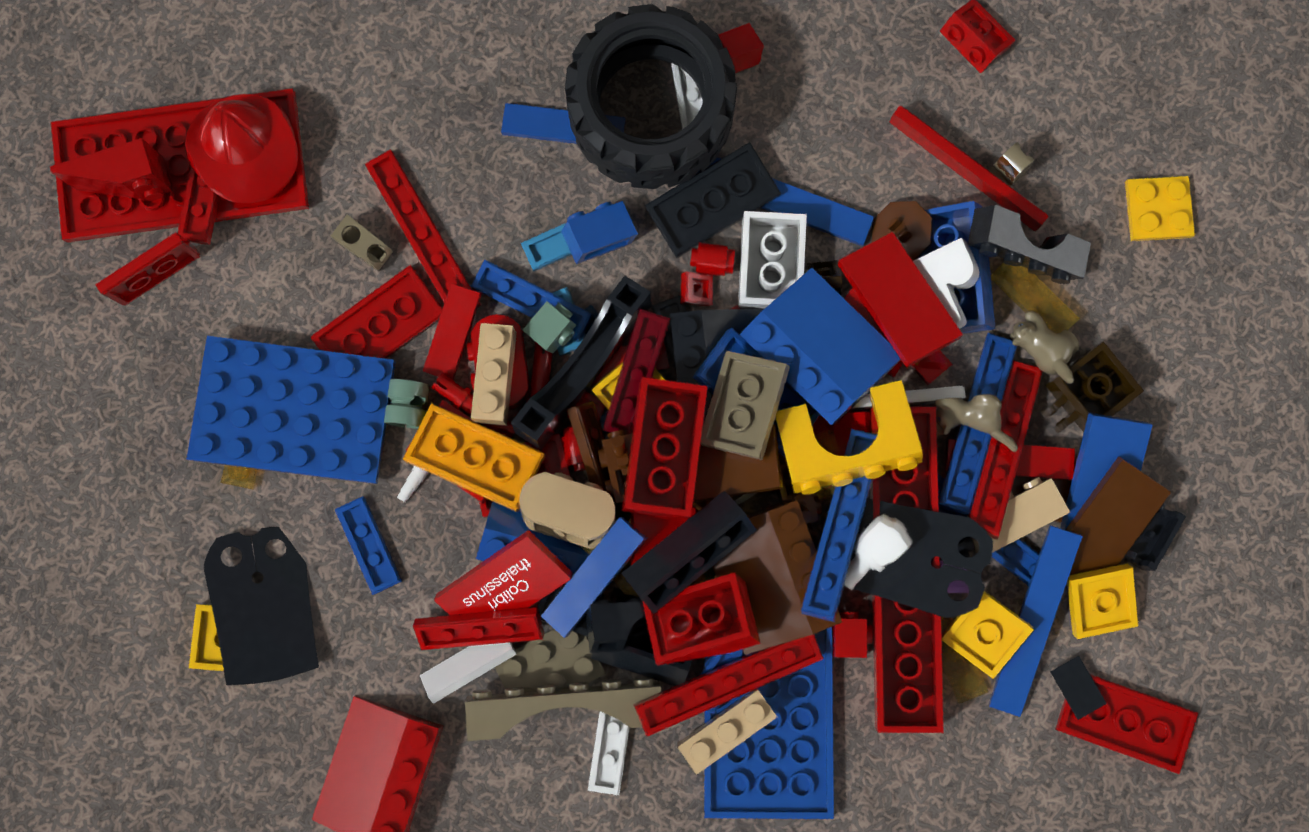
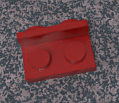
(976, 35)

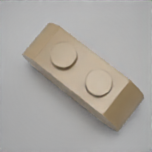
(567, 509)

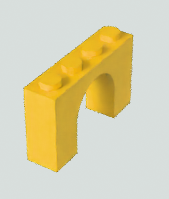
(893, 448)

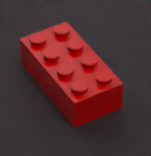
(665, 448)

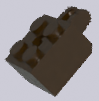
(1113, 383)

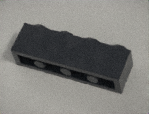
(689, 551)

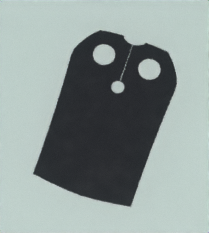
(912, 578)
(263, 625)

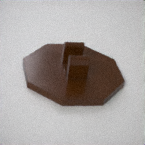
(908, 223)

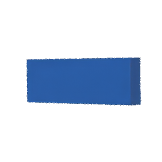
(368, 545)

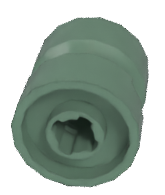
(406, 403)

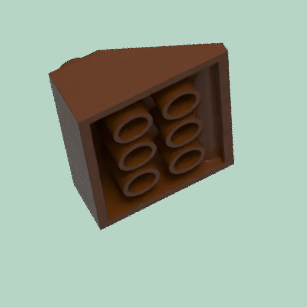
(776, 571)

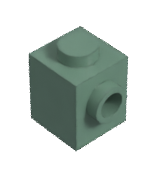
(551, 326)

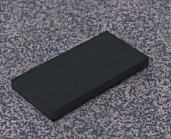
(713, 200)

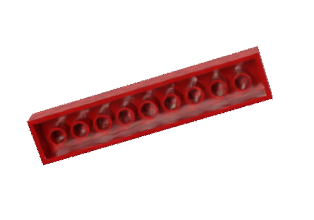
(904, 637)

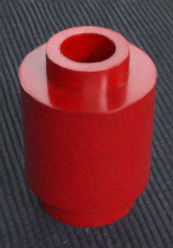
(713, 259)
(571, 450)

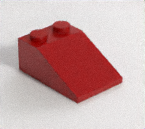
(123, 171)
(703, 621)

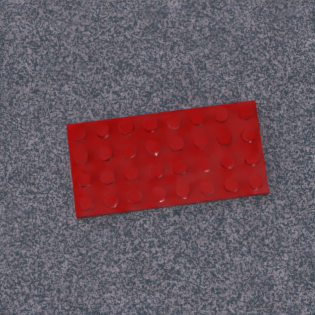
(164, 128)

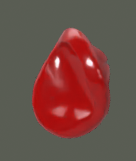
(243, 148)

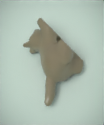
(1048, 348)
(980, 414)

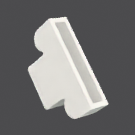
(950, 268)

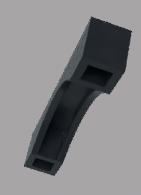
(613, 325)

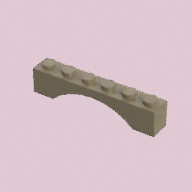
(495, 714)

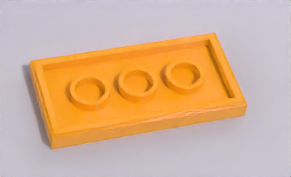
(473, 456)

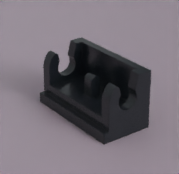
(1155, 539)

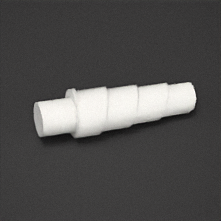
(412, 483)

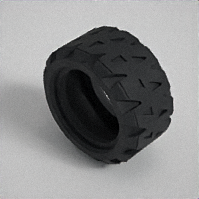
(640, 36)

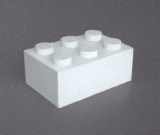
(770, 256)

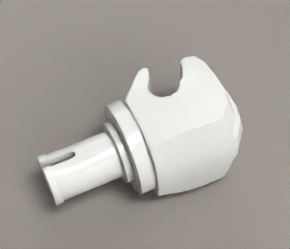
(876, 547)

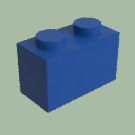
(598, 231)

